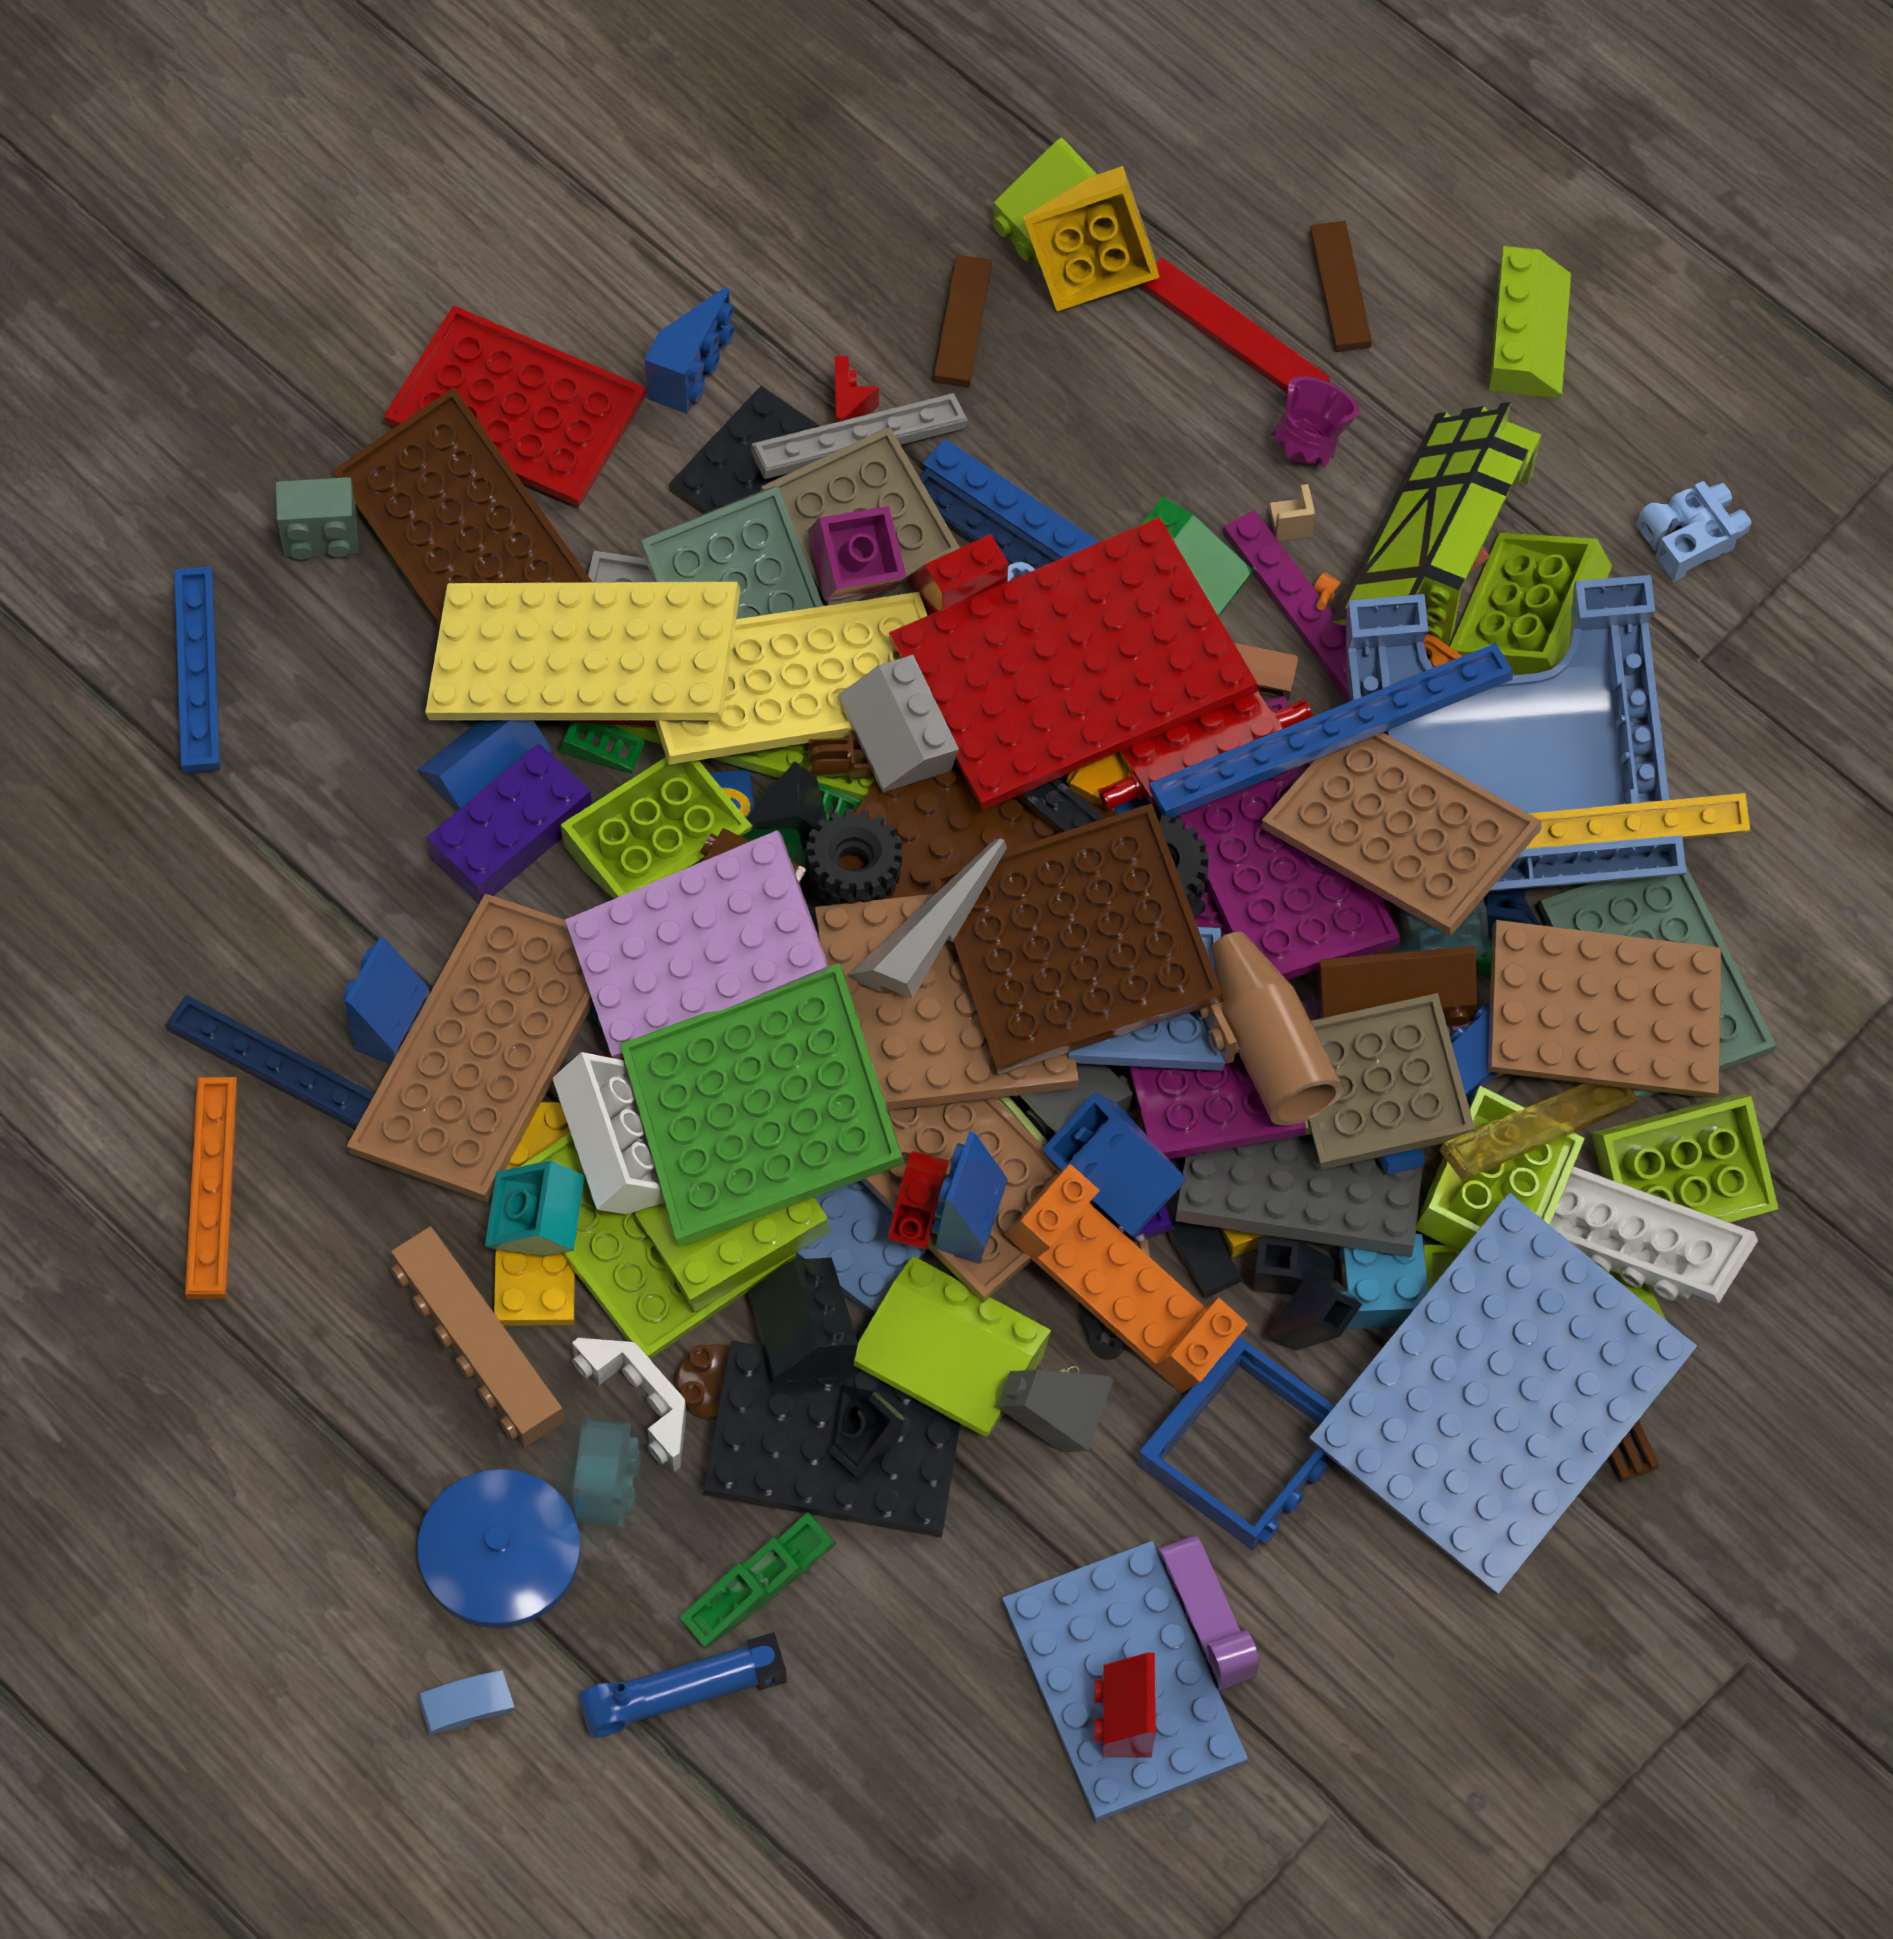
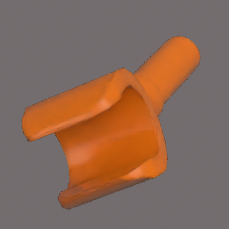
(1325, 588)

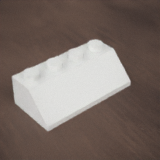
(608, 1133)

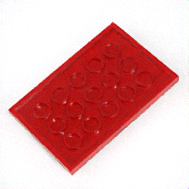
(537, 404)

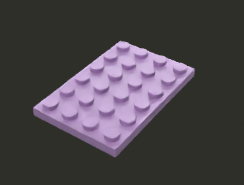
(697, 941)

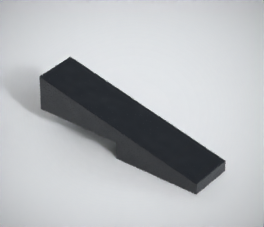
(1201, 1251)

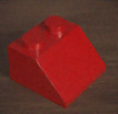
(1127, 1707)

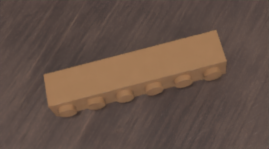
(477, 1338)

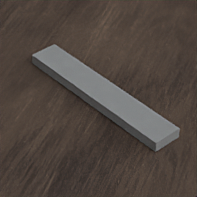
(907, 422)

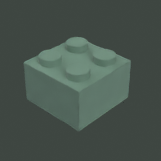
(317, 518)

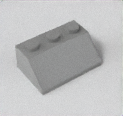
(899, 724)

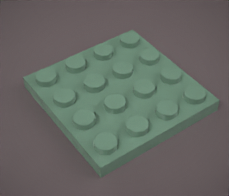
(742, 544)

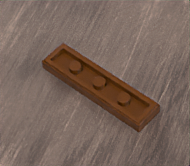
(1340, 286)
(963, 321)

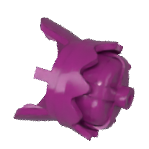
(1313, 420)

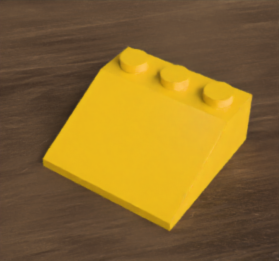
(1091, 240)

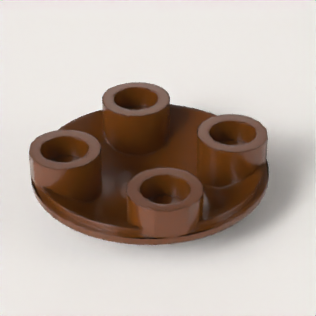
(702, 1379)

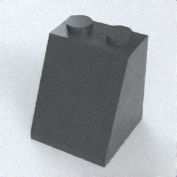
(1054, 1108)

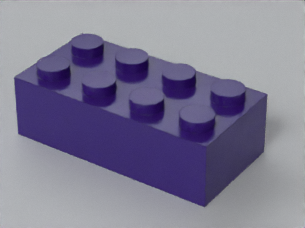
(508, 824)

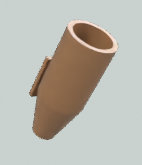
(1270, 1033)

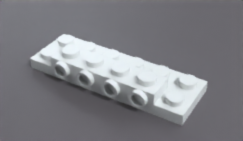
(1651, 1238)

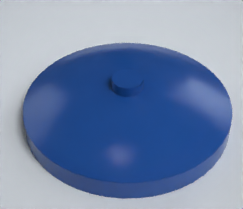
(499, 1548)

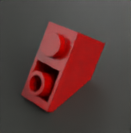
(918, 1199)

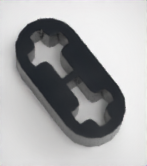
(1093, 1331)

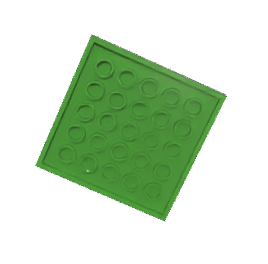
(761, 1105)

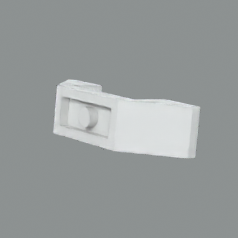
(606, 1357)

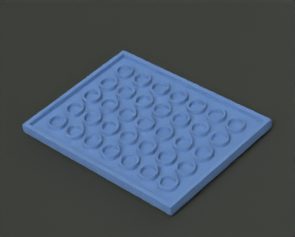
(1502, 1393)

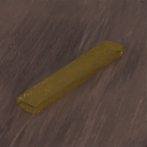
(1535, 1127)

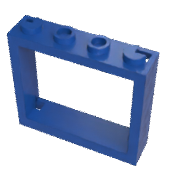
(1278, 1380)

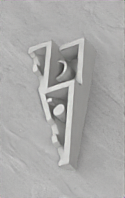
(911, 950)

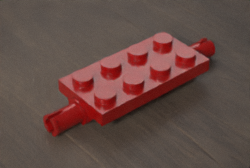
(1198, 741)

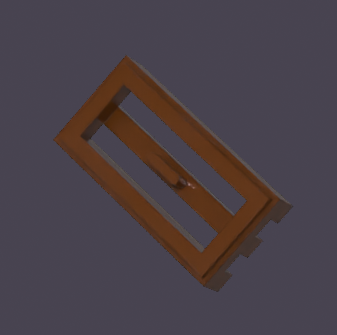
(1645, 1449)

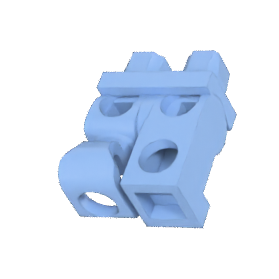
(1705, 530)

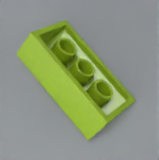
(1530, 324)

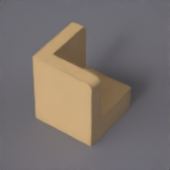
(1293, 517)

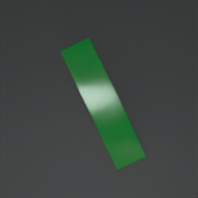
(758, 1580)

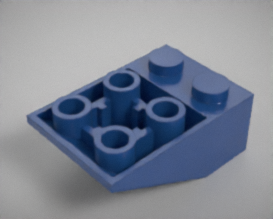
(688, 352)
(383, 1002)
(1118, 1160)
(969, 1201)

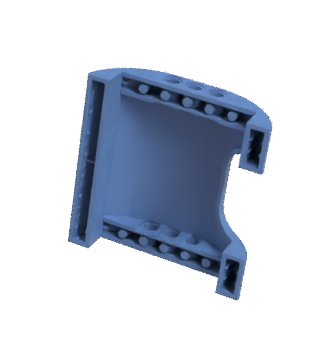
(1547, 737)

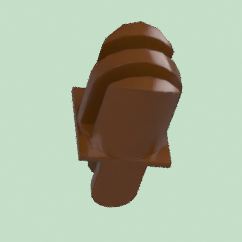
(837, 758)

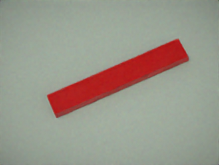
(1228, 327)

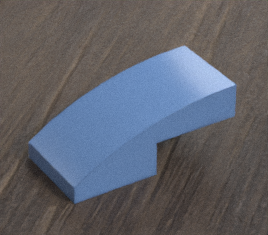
(464, 1701)

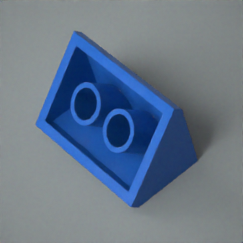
(480, 758)

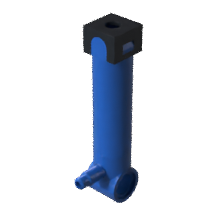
(614, 1706)

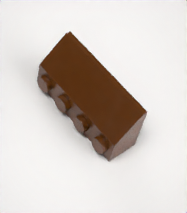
(1383, 979)

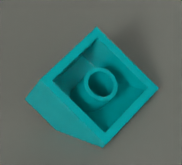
(535, 1209)

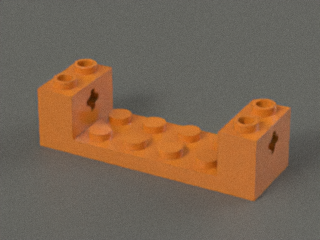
(1122, 1282)

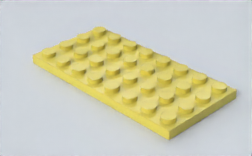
(584, 651)
(790, 677)

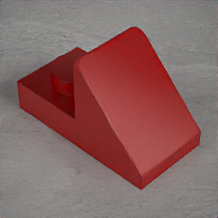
(851, 399)

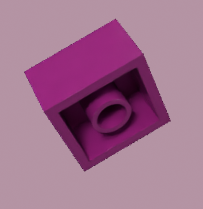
(856, 553)

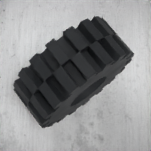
(853, 836)
(1189, 857)

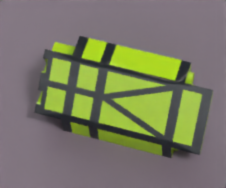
(1444, 512)

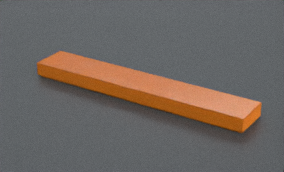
(211, 1188)

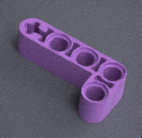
(1225, 1648)

